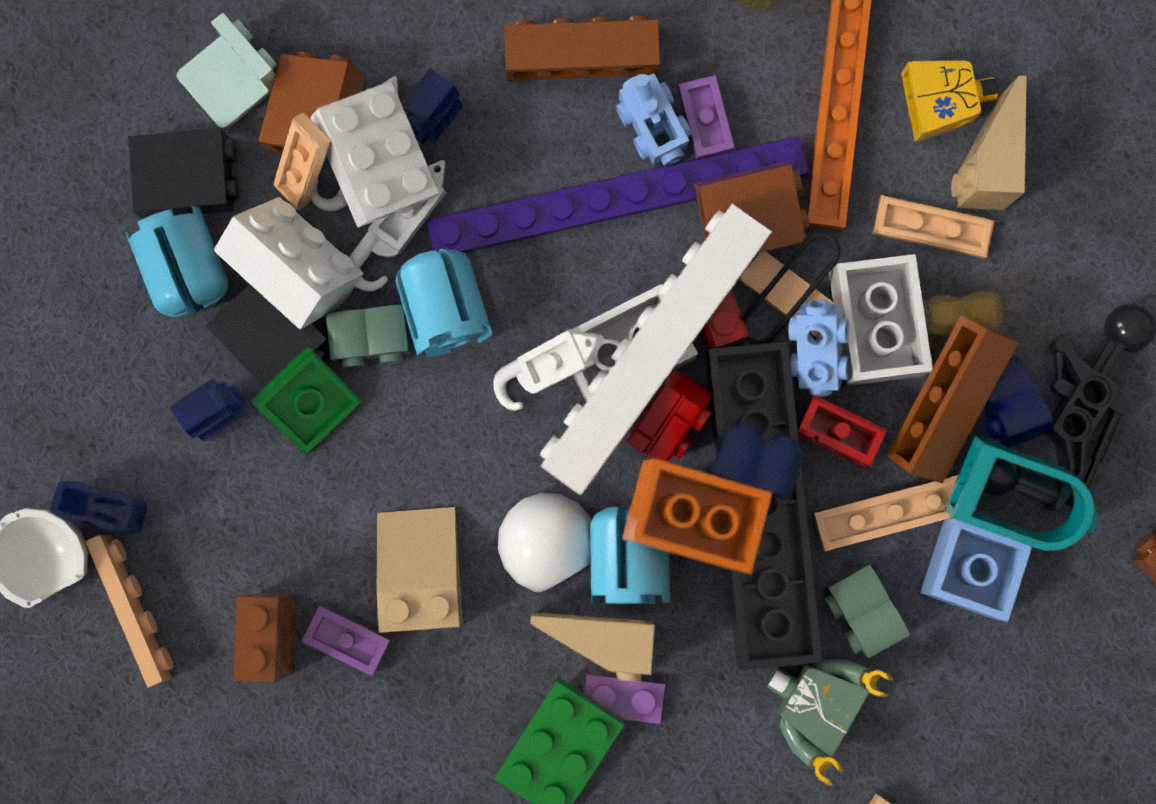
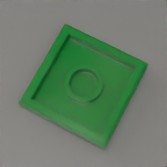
(306, 400)

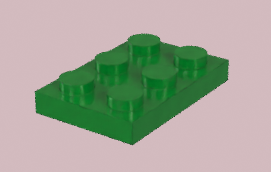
(560, 747)

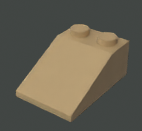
(995, 164)
(418, 570)
(612, 643)

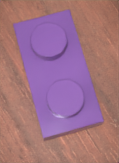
(706, 117)
(346, 640)
(627, 699)

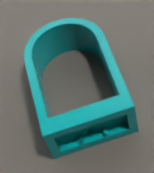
(972, 482)

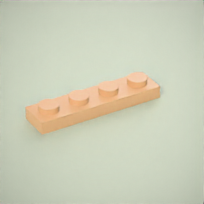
(883, 514)
(136, 624)

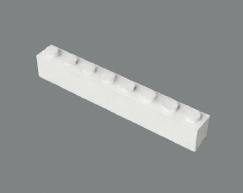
(655, 349)

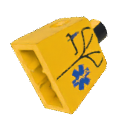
(944, 96)

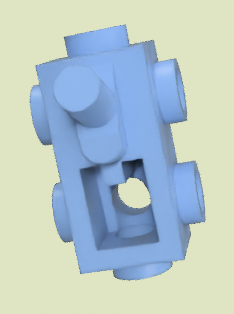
(649, 111)
(820, 361)

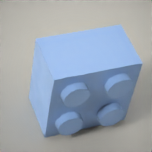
(976, 570)

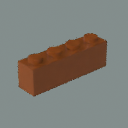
(581, 49)
(951, 399)

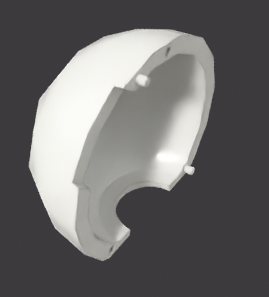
(545, 540)
(39, 555)

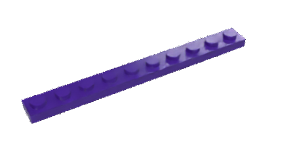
(602, 199)

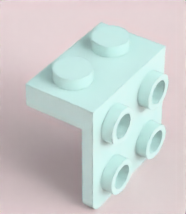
(229, 74)

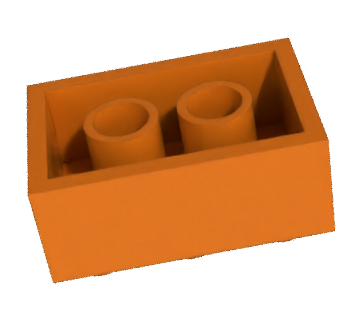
(697, 515)

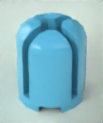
(178, 262)
(442, 301)
(624, 569)

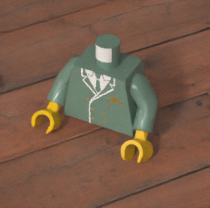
(821, 707)

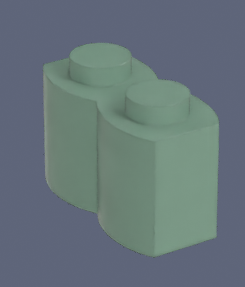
(368, 335)
(866, 612)

